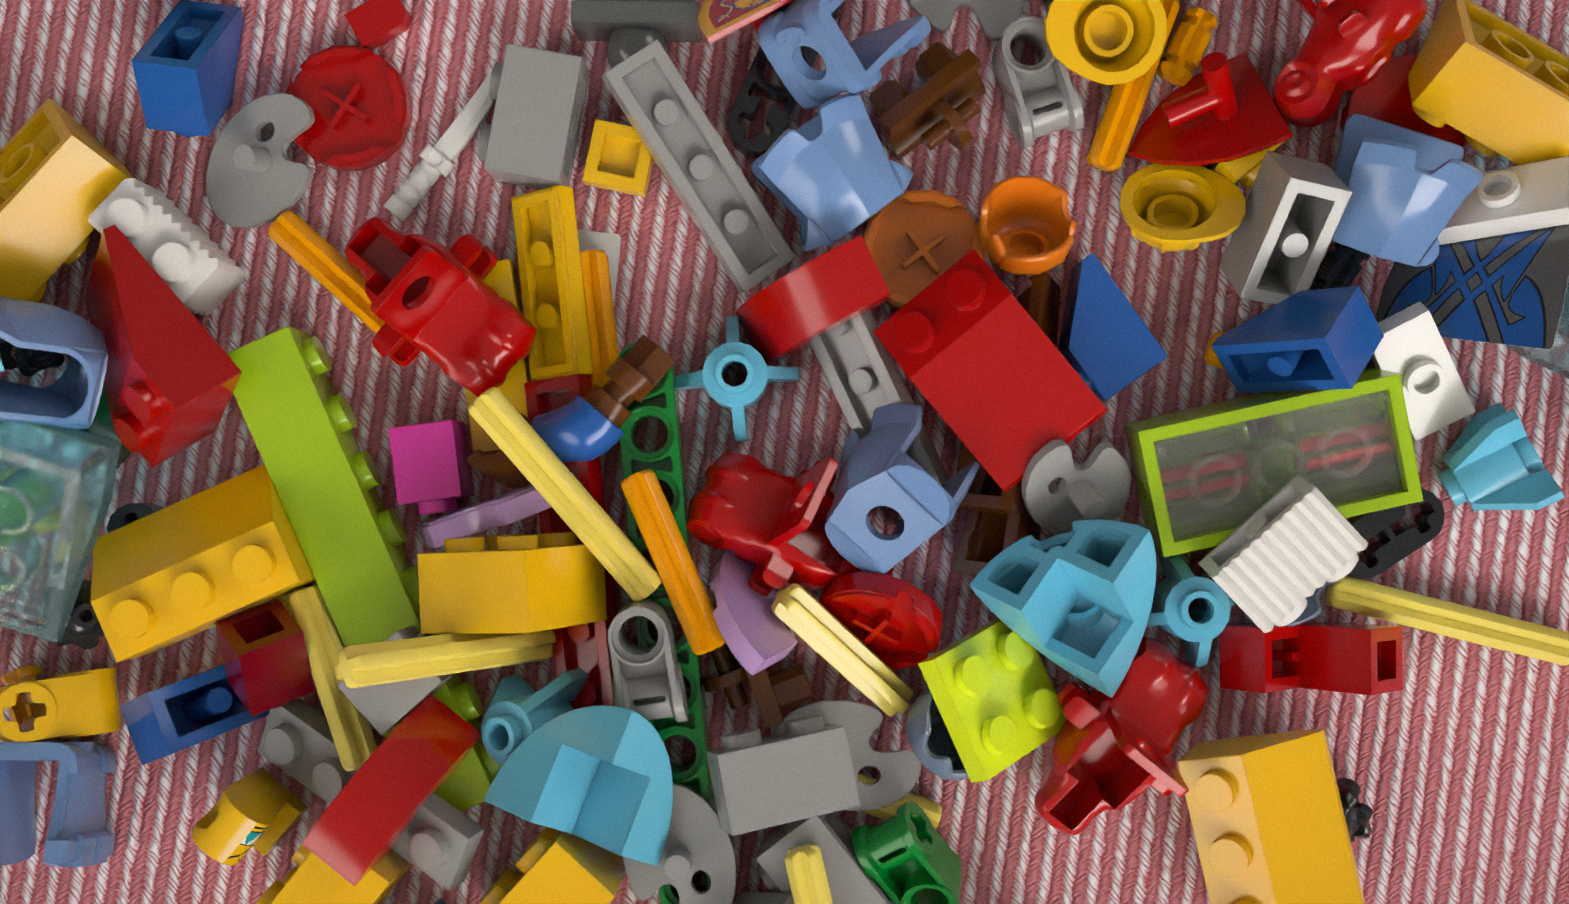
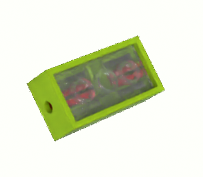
(1222, 461)

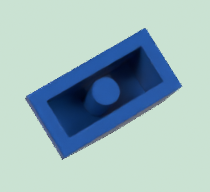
(189, 68)
(1104, 333)
(1302, 343)
(184, 714)

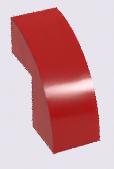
(813, 300)
(1312, 656)
(390, 789)

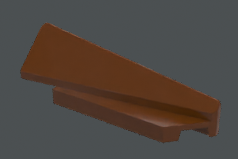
(995, 516)

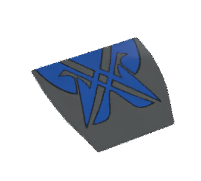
(1489, 288)

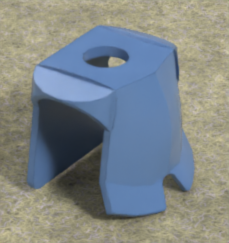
(831, 172)
(1401, 189)
(77, 393)
(881, 474)

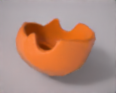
(1026, 225)

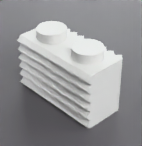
(171, 245)
(1284, 554)

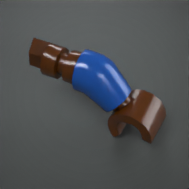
(591, 422)

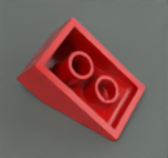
(163, 367)
(988, 369)

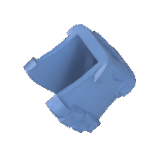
(848, 65)
(78, 817)

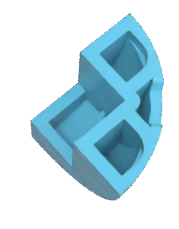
(1077, 596)
(594, 777)

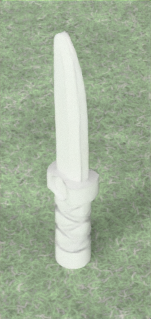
(439, 159)

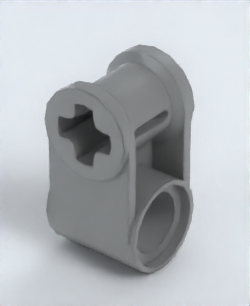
(1035, 87)
(648, 677)

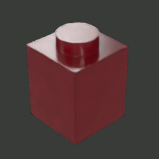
(264, 657)

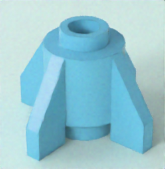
(742, 396)
(1497, 466)
(1172, 603)
(519, 710)

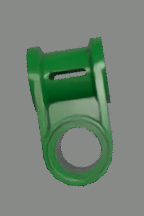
(909, 858)

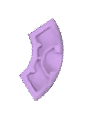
(483, 516)
(746, 616)

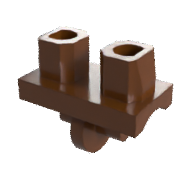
(936, 107)
(773, 692)

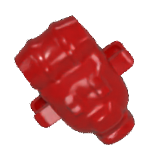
(1341, 53)
(439, 304)
(770, 521)
(1123, 742)

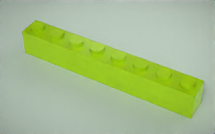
(341, 517)

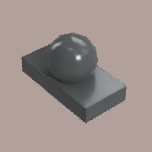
(635, 24)

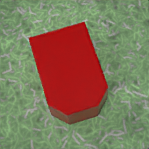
(378, 22)

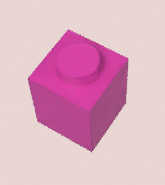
(431, 465)

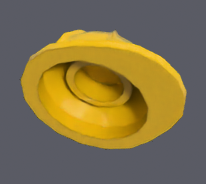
(1106, 38)
(1180, 206)

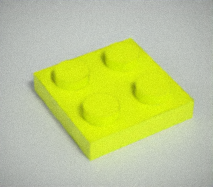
(993, 698)

